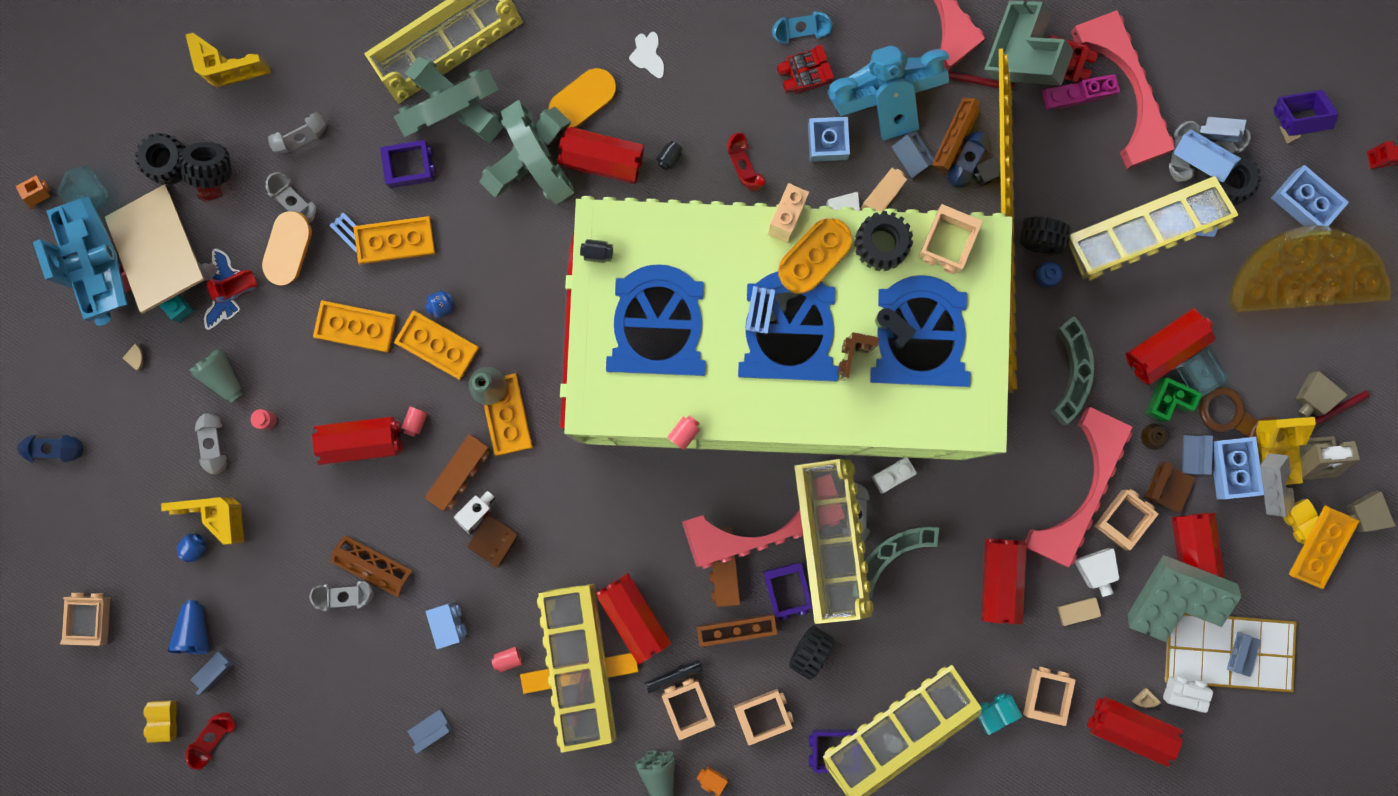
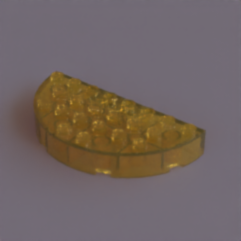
(1310, 269)

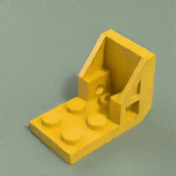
(219, 70)
(1284, 438)
(224, 522)

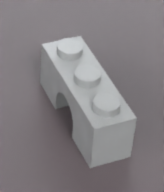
(1274, 474)

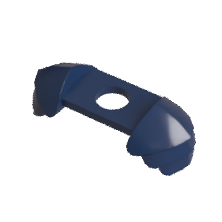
(961, 172)
(66, 448)

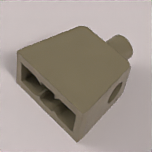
(1318, 395)
(1371, 512)

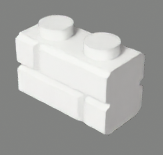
(893, 475)
(1188, 694)

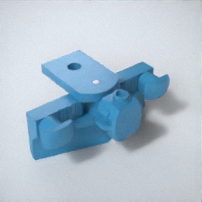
(891, 85)
(94, 267)

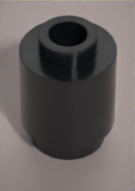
(669, 155)
(596, 251)

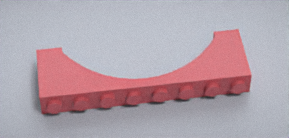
(958, 32)
(1110, 39)
(1106, 441)
(713, 544)

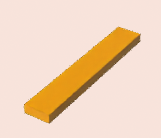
(615, 666)

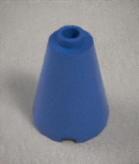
(190, 630)

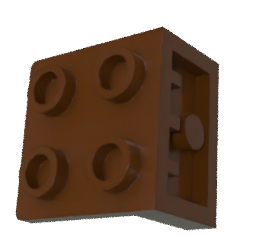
(862, 343)
(1169, 487)
(493, 541)

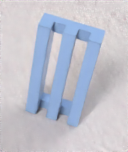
(338, 221)
(763, 291)

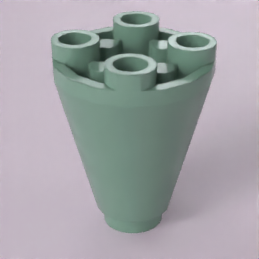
(218, 375)
(494, 388)
(657, 772)

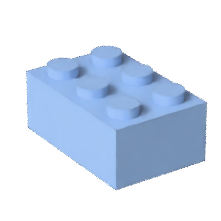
(1309, 198)
(1236, 468)

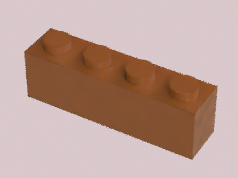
(457, 473)
(725, 580)
(736, 630)

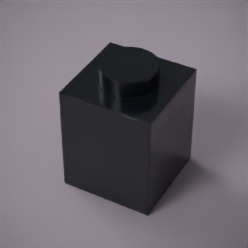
(987, 171)

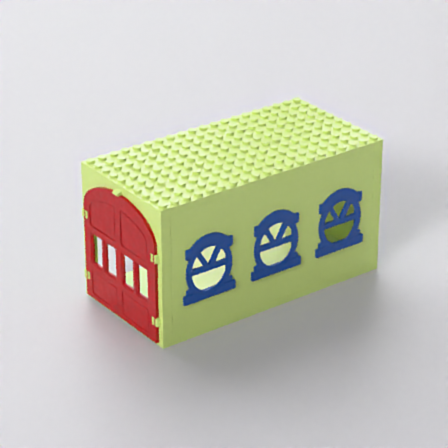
(724, 378)

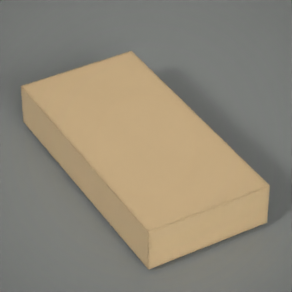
(1079, 611)

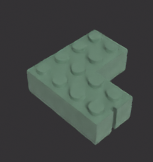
(1029, 54)
(1177, 590)

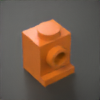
(33, 191)
(712, 780)

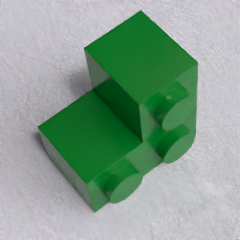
(1169, 396)

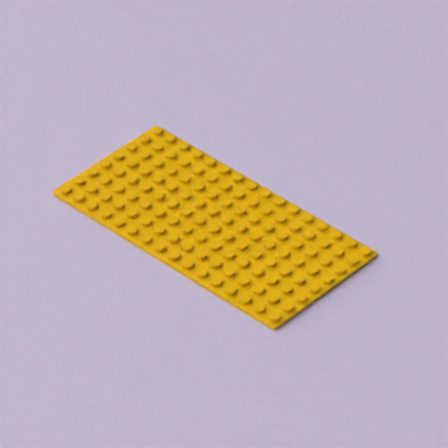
(1007, 196)

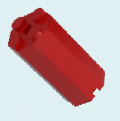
(601, 155)
(1170, 346)
(357, 440)
(1198, 542)
(1003, 581)
(633, 618)
(1135, 731)

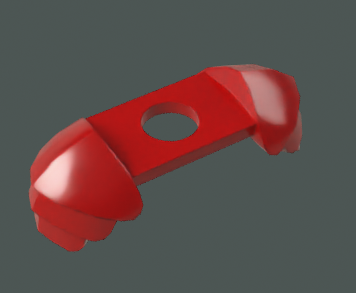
(736, 150)
(199, 752)

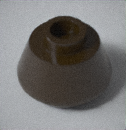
(1154, 436)

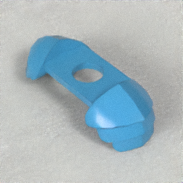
(816, 24)

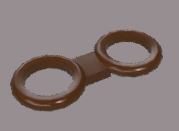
(1242, 422)

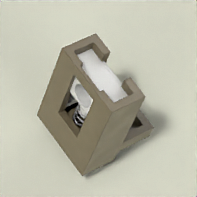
(1325, 459)

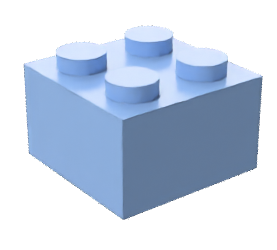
(828, 139)
(446, 625)

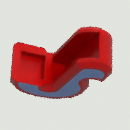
(232, 286)

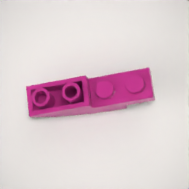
(1081, 92)

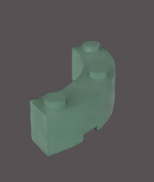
(427, 77)
(445, 102)
(534, 153)
(500, 176)
(1080, 374)
(895, 546)

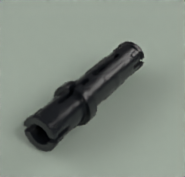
(674, 676)

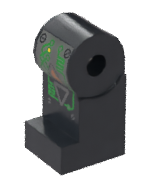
(895, 325)

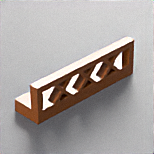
(957, 131)
(368, 569)

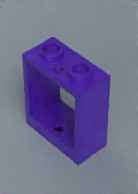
(1315, 100)
(388, 166)
(784, 570)
(813, 742)

